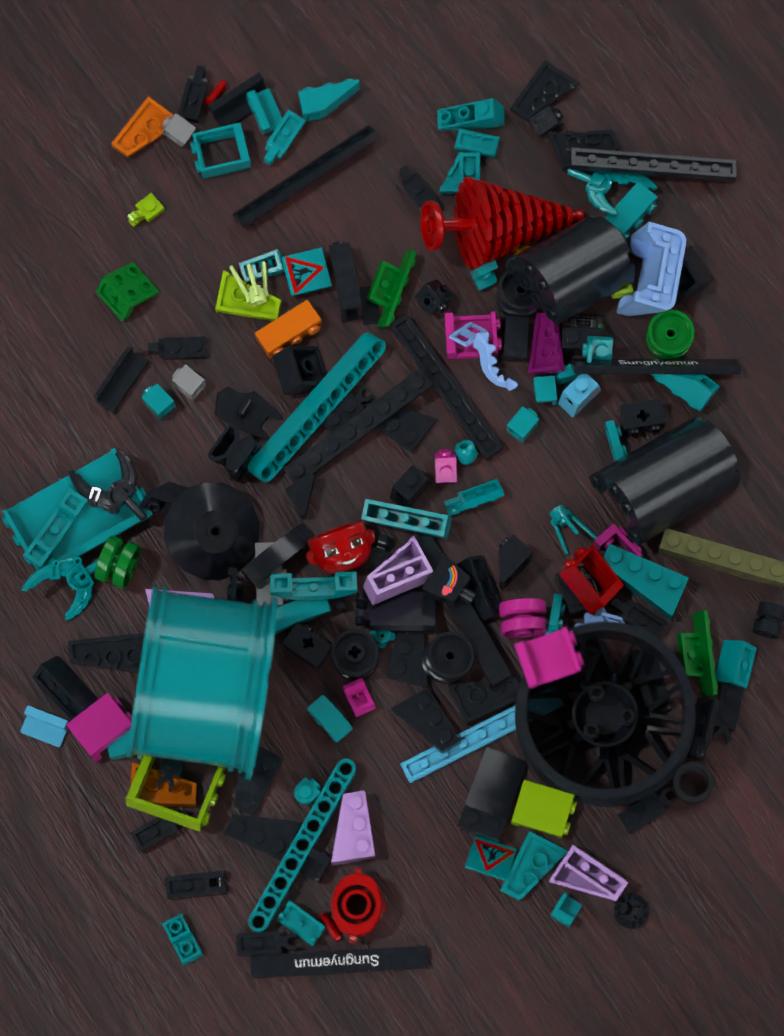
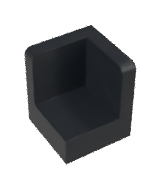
(316, 865)

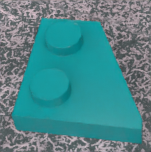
(465, 166)

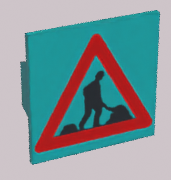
(306, 272)
(490, 858)

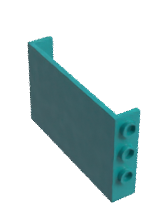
(90, 527)

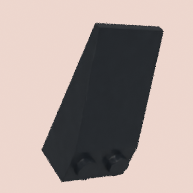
(492, 795)

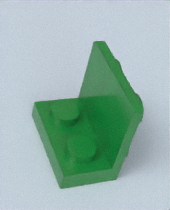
(125, 290)

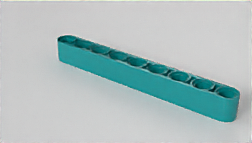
(316, 407)
(303, 834)

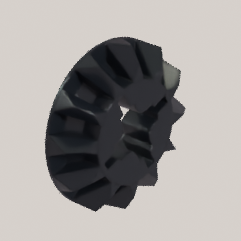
(629, 921)

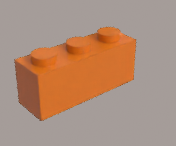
(289, 329)

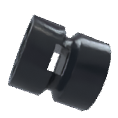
(769, 618)

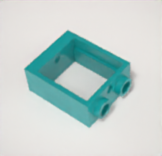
(217, 134)

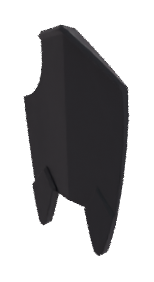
(244, 410)

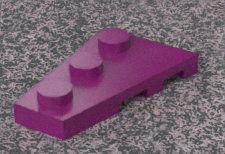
(546, 347)

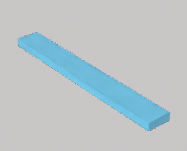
(475, 738)

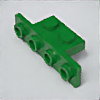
(388, 286)
(697, 654)

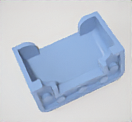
(660, 272)

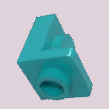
(484, 275)
(597, 348)

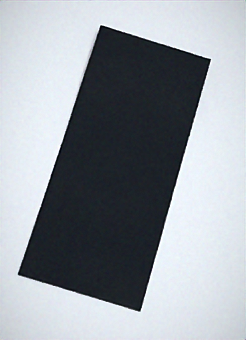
(369, 310)

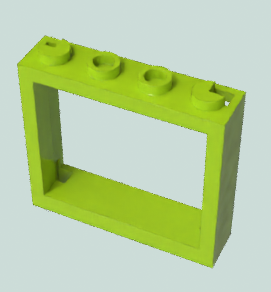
(137, 785)

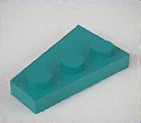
(530, 865)

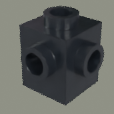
(434, 297)

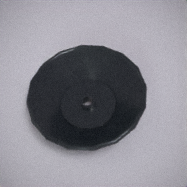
(190, 526)

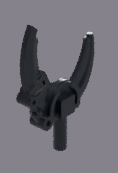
(118, 493)

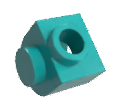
(307, 792)

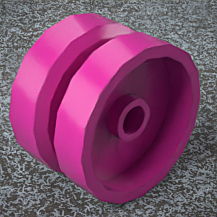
(523, 618)

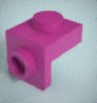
(445, 466)
(358, 697)

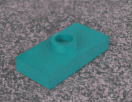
(476, 142)

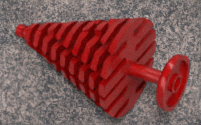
(493, 221)

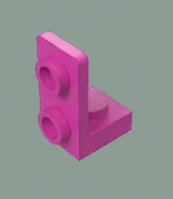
(616, 532)

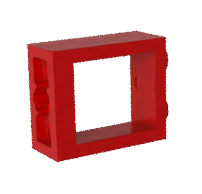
(601, 573)

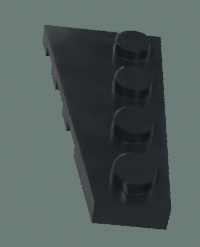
(110, 652)

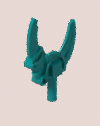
(601, 183)
(76, 577)

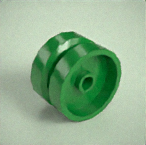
(679, 329)
(117, 562)

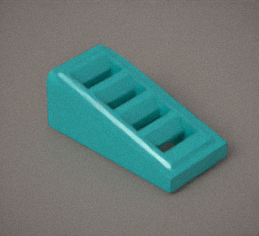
(276, 254)

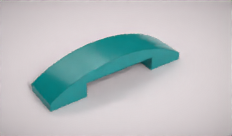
(55, 528)
(313, 588)

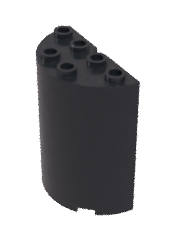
(574, 268)

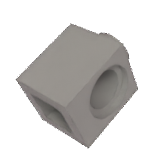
(177, 129)
(188, 382)

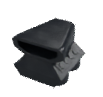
(234, 452)

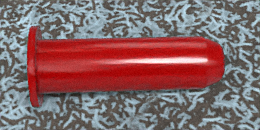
(216, 92)
(329, 926)

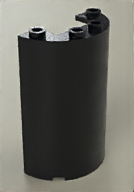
(670, 477)

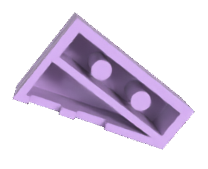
(398, 574)
(353, 833)
(588, 875)

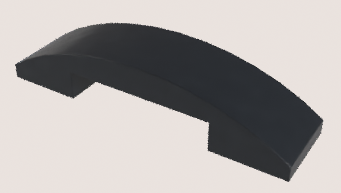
(277, 554)

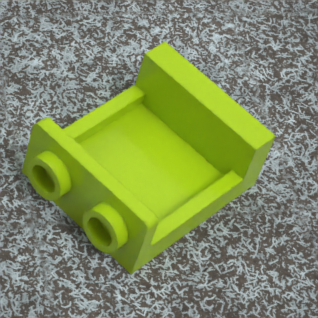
(543, 809)

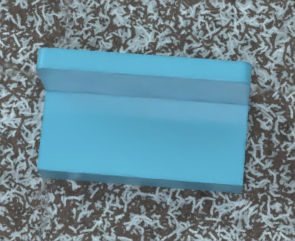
(44, 726)

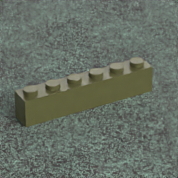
(722, 558)

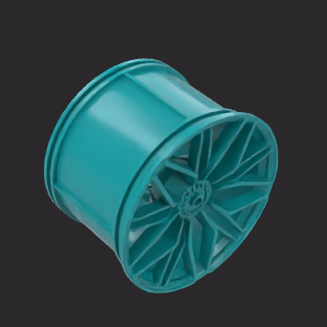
(203, 680)

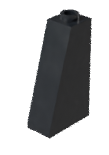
(345, 281)

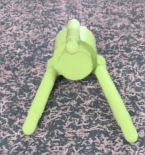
(256, 294)

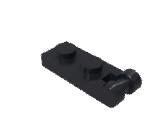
(195, 885)

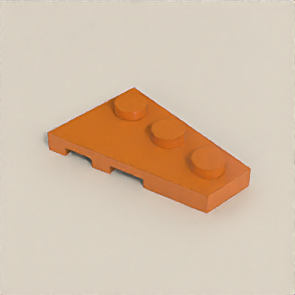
(142, 128)
(182, 796)

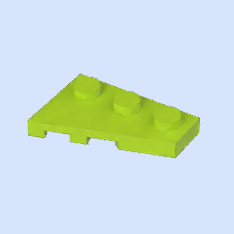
(233, 301)

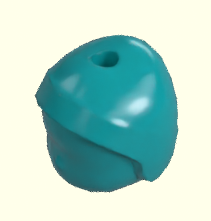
(466, 452)

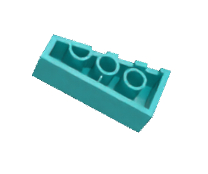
(647, 580)

